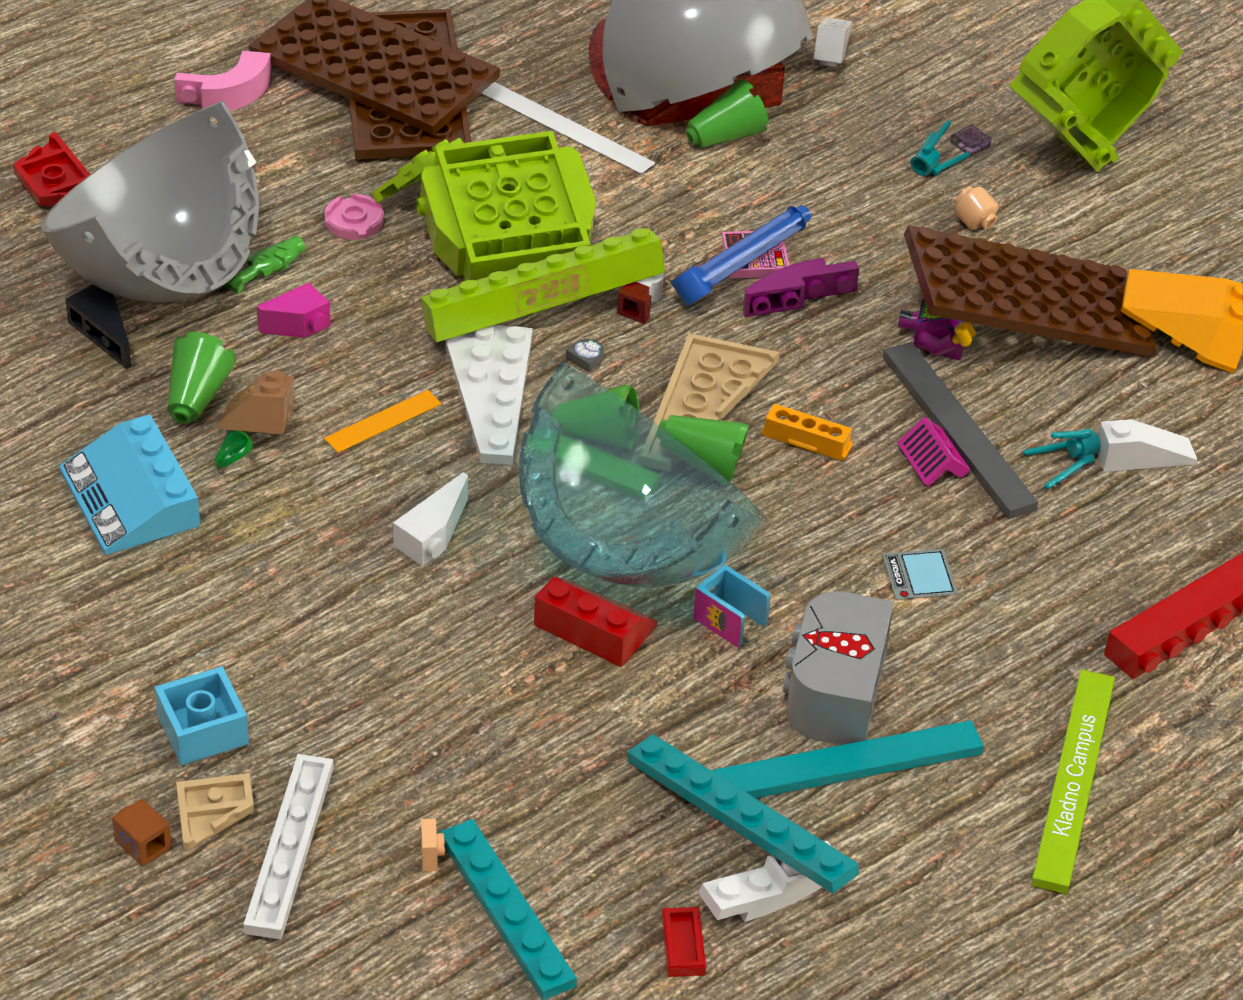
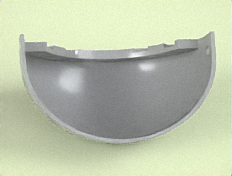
(694, 45)
(163, 213)

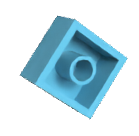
(201, 715)

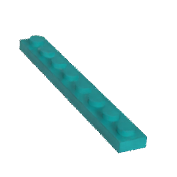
(744, 814)

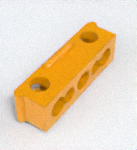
(808, 432)

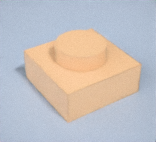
(431, 845)

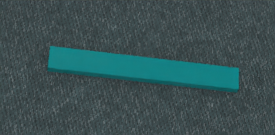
(855, 760)

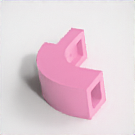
(235, 88)

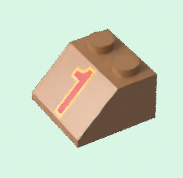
(261, 406)

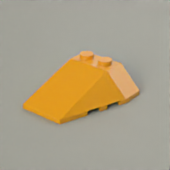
(1192, 310)

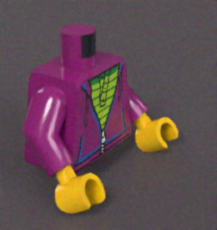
(936, 333)

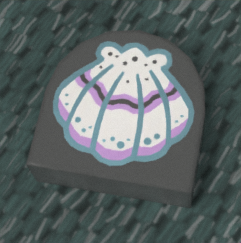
(586, 353)

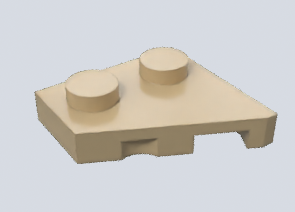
(212, 806)

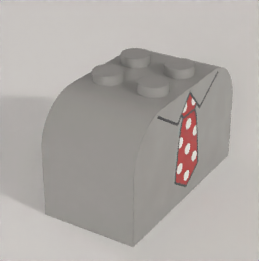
(837, 666)

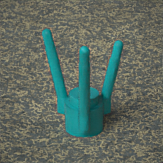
(928, 157)
(1082, 445)

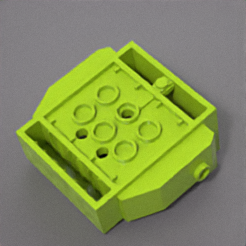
(1096, 74)
(508, 186)

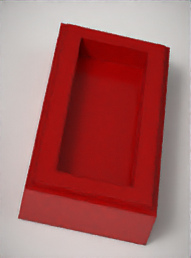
(683, 942)

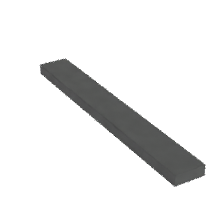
(964, 433)

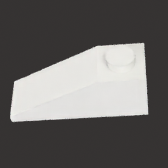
(832, 41)
(1141, 446)
(429, 526)

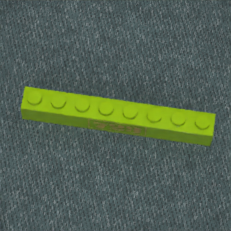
(542, 284)

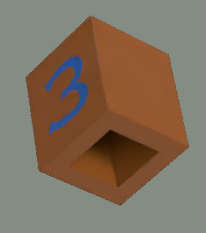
(141, 832)

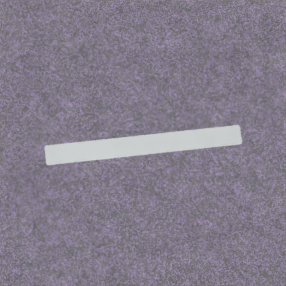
(568, 128)

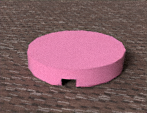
(354, 217)

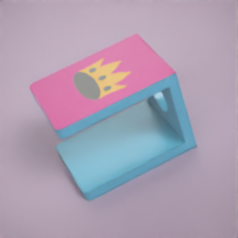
(729, 603)

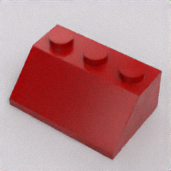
(591, 620)

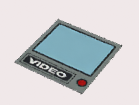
(920, 574)

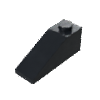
(98, 318)

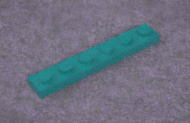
(508, 910)

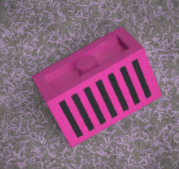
(931, 452)

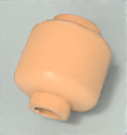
(976, 208)

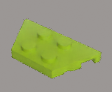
(409, 173)

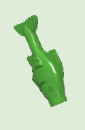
(268, 261)

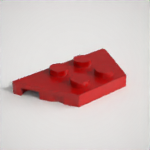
(50, 171)

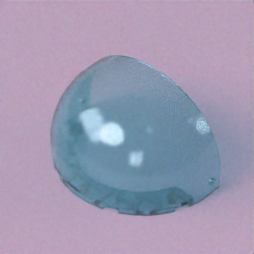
(623, 492)

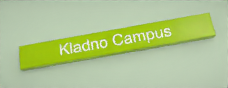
(1073, 782)

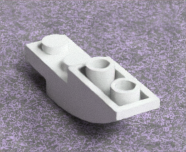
(757, 891)

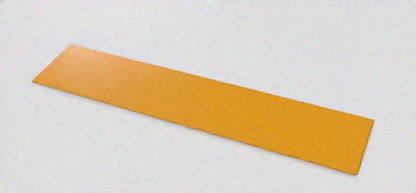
(382, 421)

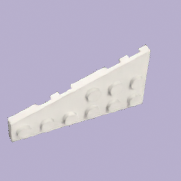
(491, 381)

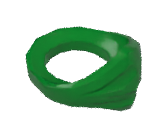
(233, 448)

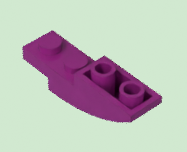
(801, 281)

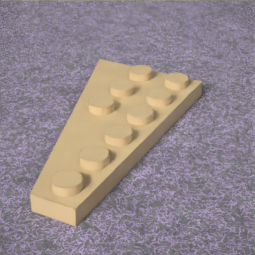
(713, 377)

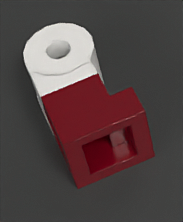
(636, 298)

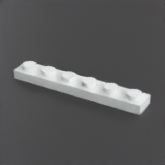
(288, 847)

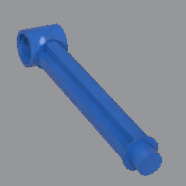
(699, 280)

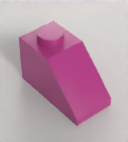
(295, 313)

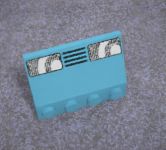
(131, 487)

